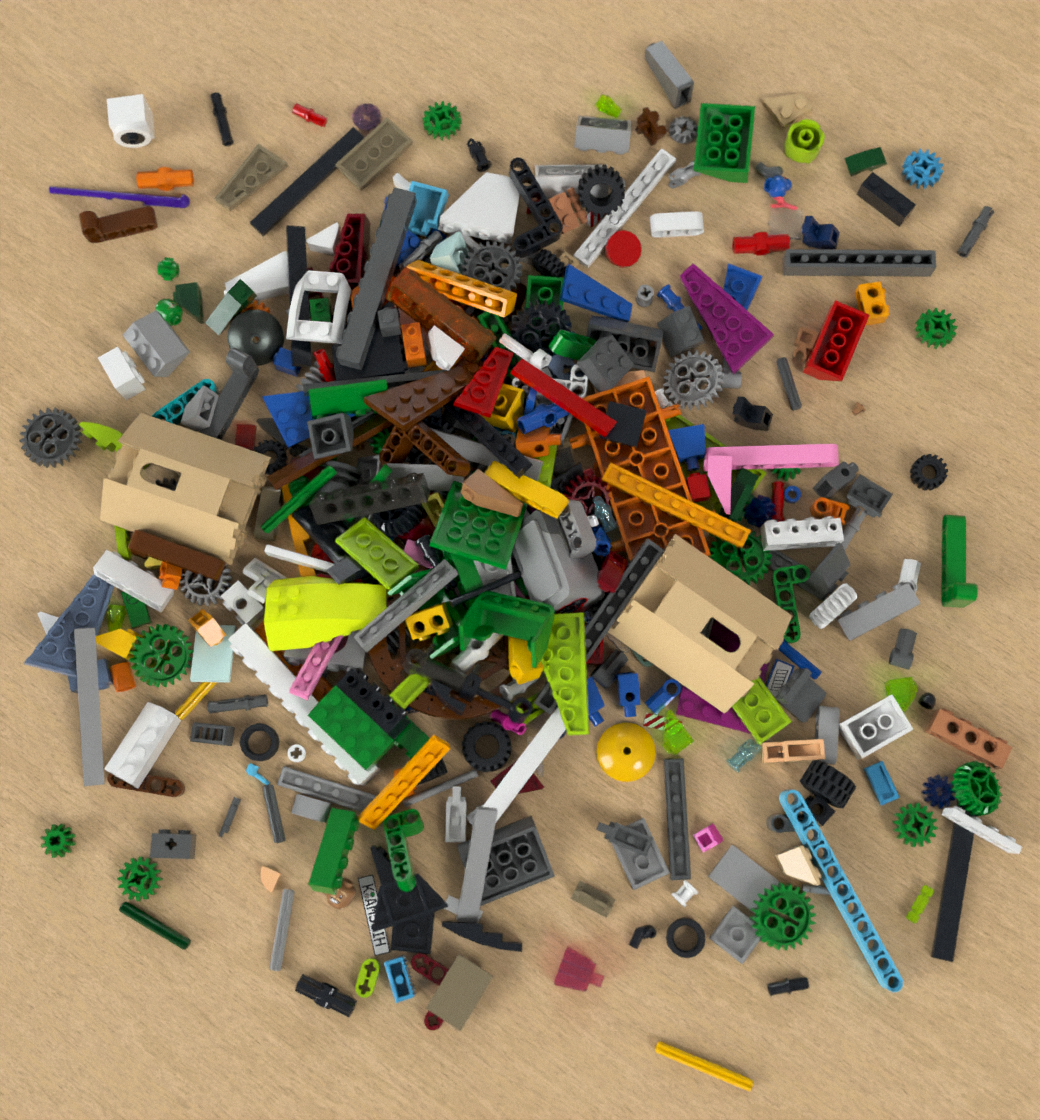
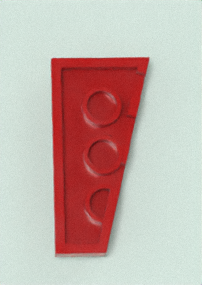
(484, 388)

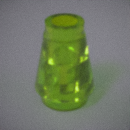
(608, 106)
(115, 616)

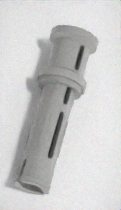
(512, 689)

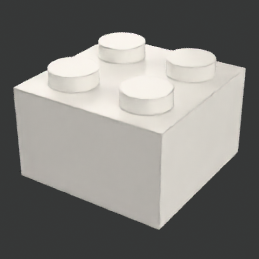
(122, 373)

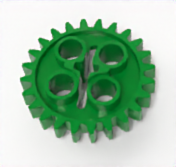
(753, 554)
(146, 649)
(791, 899)

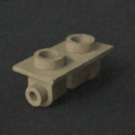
(593, 899)

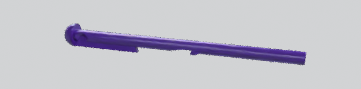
(153, 200)

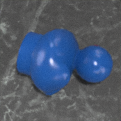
(777, 186)

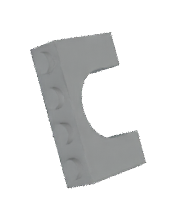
(349, 657)

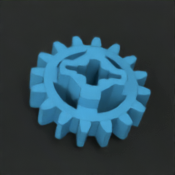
(924, 166)

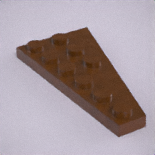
(420, 398)

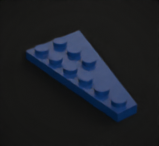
(291, 415)

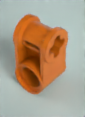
(831, 508)

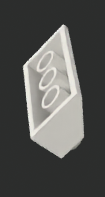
(559, 178)
(143, 744)

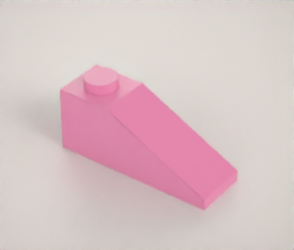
(720, 476)

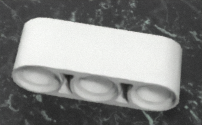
(676, 224)

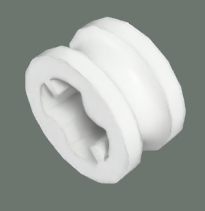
(300, 757)

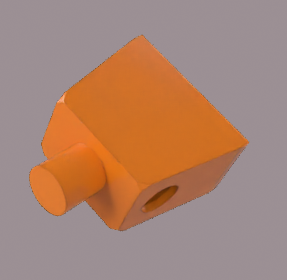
(536, 442)

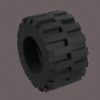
(605, 204)
(486, 764)
(828, 783)

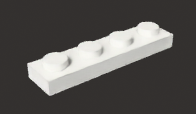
(986, 832)

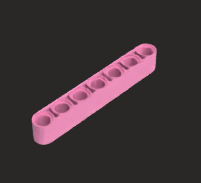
(778, 456)

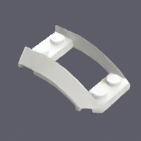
(315, 330)

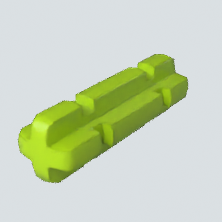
(920, 904)

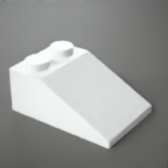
(874, 727)

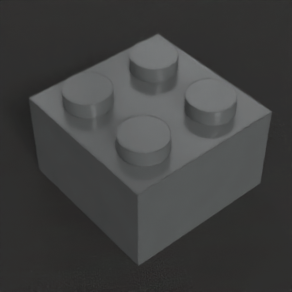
(605, 363)

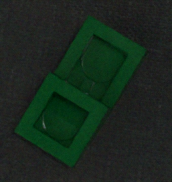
(865, 160)

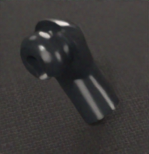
(641, 933)

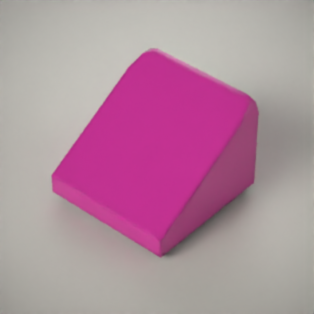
(708, 837)

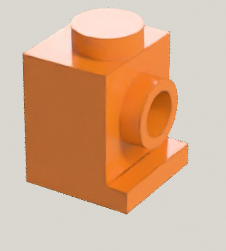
(170, 575)

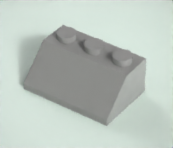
(603, 134)
(156, 344)

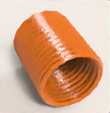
(122, 677)

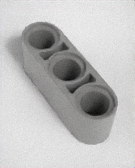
(827, 728)

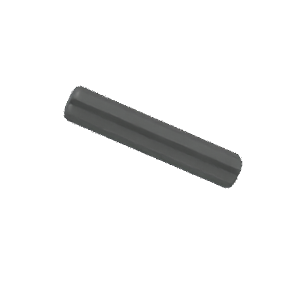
(789, 383)
(273, 813)

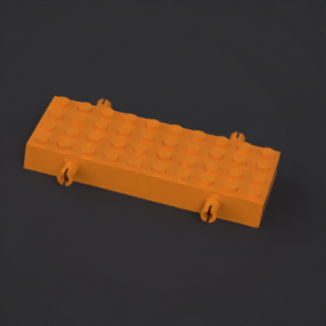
(651, 460)

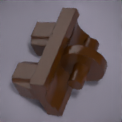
(648, 126)

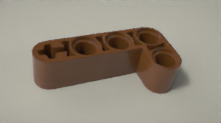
(117, 225)

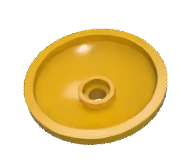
(623, 766)

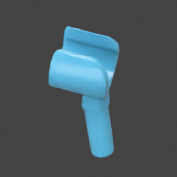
(252, 770)

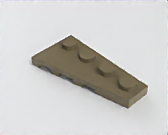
(250, 176)

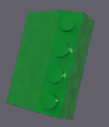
(724, 141)

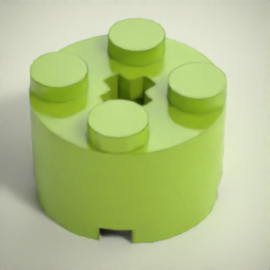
(804, 141)

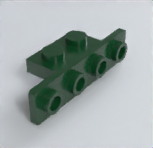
(740, 496)

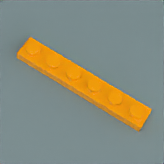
(404, 782)

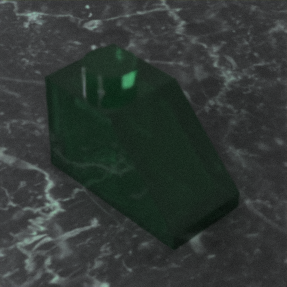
(189, 298)

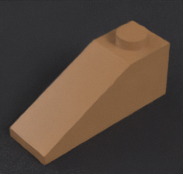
(488, 494)

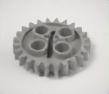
(695, 395)

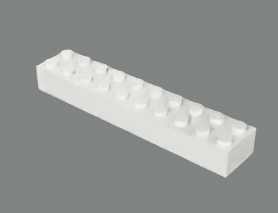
(276, 674)

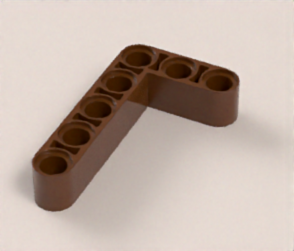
(430, 443)
(146, 545)

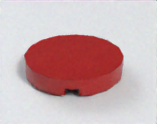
(623, 249)

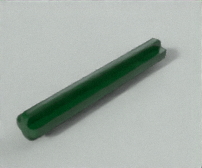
(155, 925)

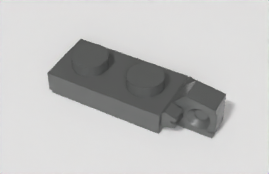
(626, 837)

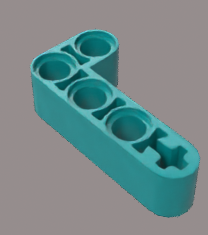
(181, 401)

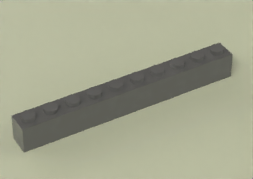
(376, 278)
(610, 609)

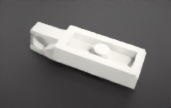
(456, 817)

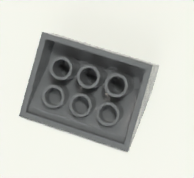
(514, 861)

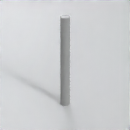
(440, 788)

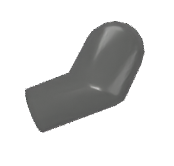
(769, 172)

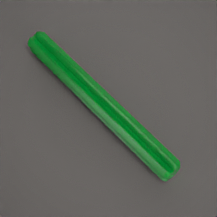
(298, 499)

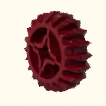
(589, 483)

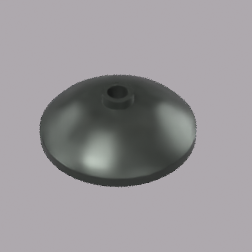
(258, 324)

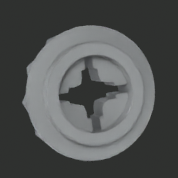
(688, 135)

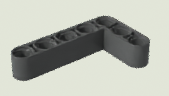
(234, 392)

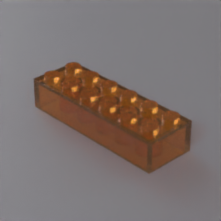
(433, 308)

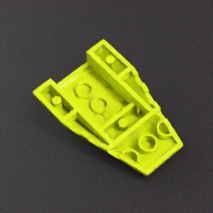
(318, 609)

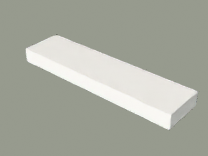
(297, 558)

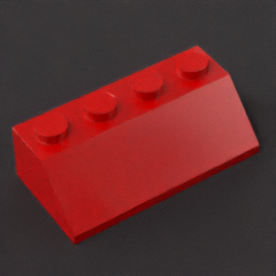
(836, 342)

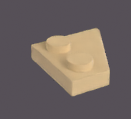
(787, 108)

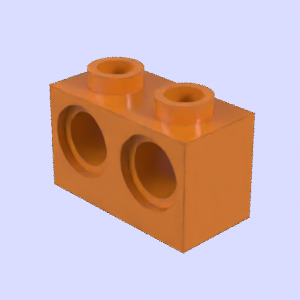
(413, 344)

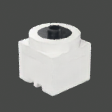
(131, 120)

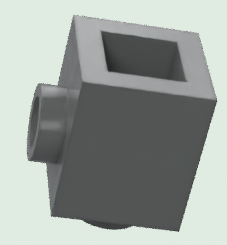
(389, 322)

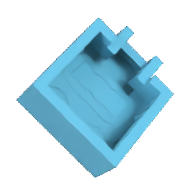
(428, 209)

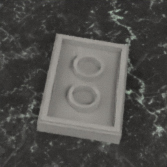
(638, 868)
(741, 877)

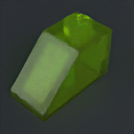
(903, 690)
(674, 734)

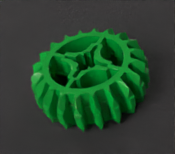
(976, 783)

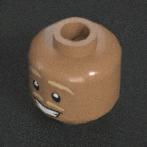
(344, 895)

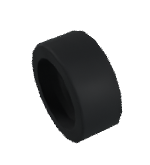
(245, 738)
(700, 941)

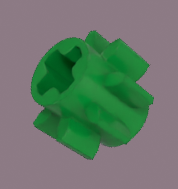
(168, 269)

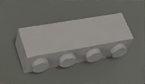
(879, 611)

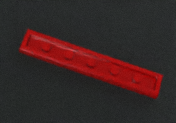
(563, 397)

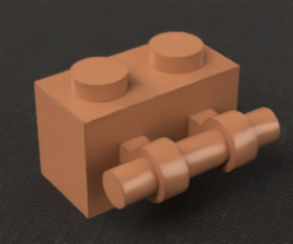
(564, 211)

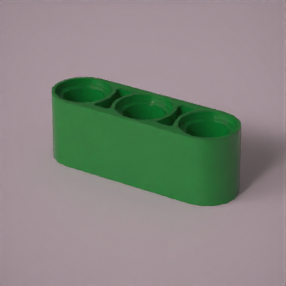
(571, 344)

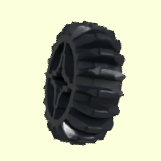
(398, 520)

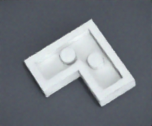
(263, 576)

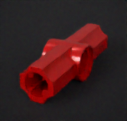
(760, 243)

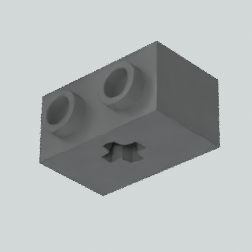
(161, 845)

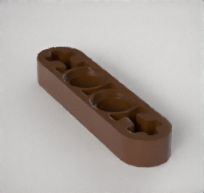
(146, 785)

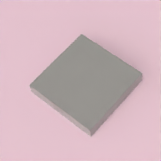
(736, 935)

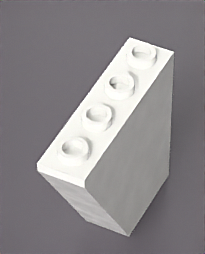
(484, 210)

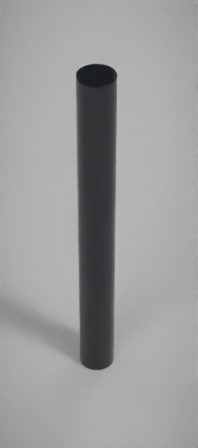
(488, 587)

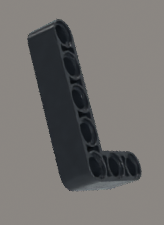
(536, 209)

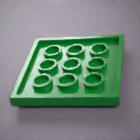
(475, 530)

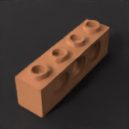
(994, 758)

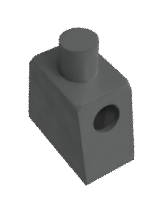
(836, 480)

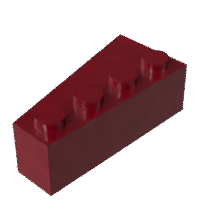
(352, 249)

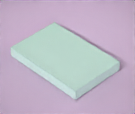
(213, 662)

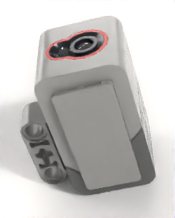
(558, 559)

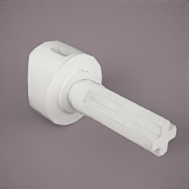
(538, 359)

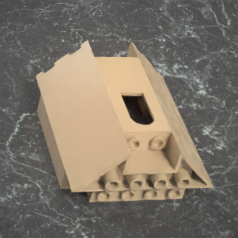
(211, 496)
(673, 608)

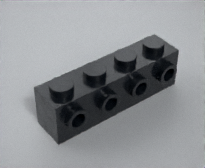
(376, 706)

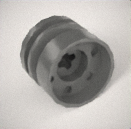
(344, 478)

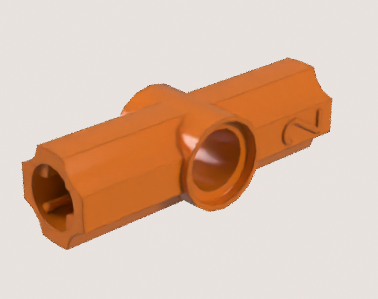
(165, 179)

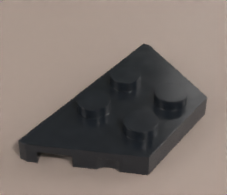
(399, 906)

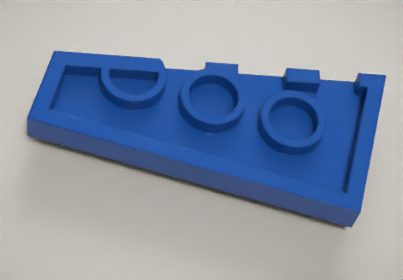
(741, 285)
(591, 295)

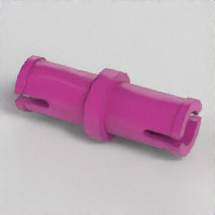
(504, 720)

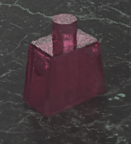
(577, 971)

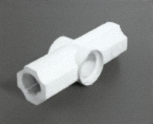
(471, 655)

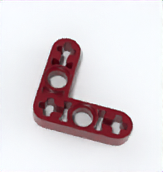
(427, 959)

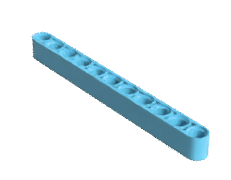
(858, 914)

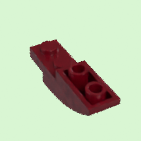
(611, 572)

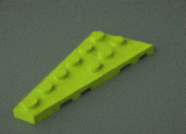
(567, 671)

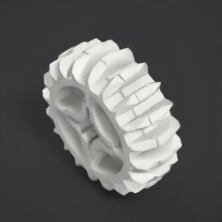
(833, 606)

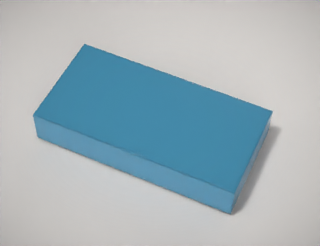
(881, 783)

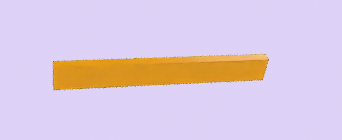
(676, 505)

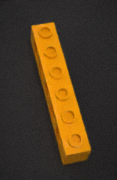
(466, 289)

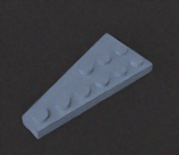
(87, 610)

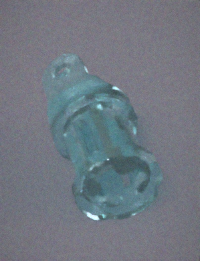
(602, 511)
(744, 754)

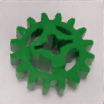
(441, 119)
(942, 335)
(918, 832)
(136, 872)

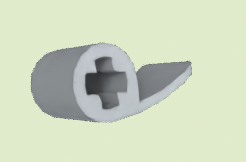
(311, 808)

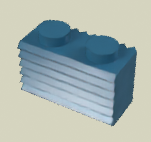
(400, 979)

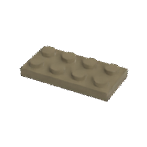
(374, 154)

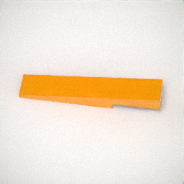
(299, 536)

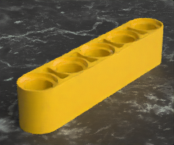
(528, 490)

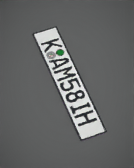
(369, 897)

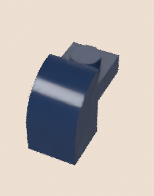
(819, 236)

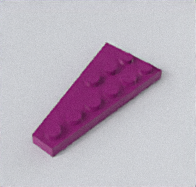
(730, 324)

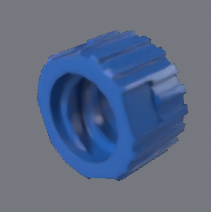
(796, 490)

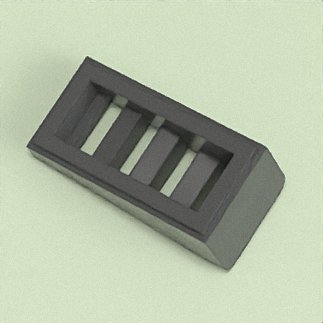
(224, 736)

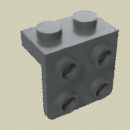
(869, 496)
(800, 695)

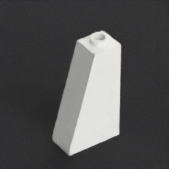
(266, 279)

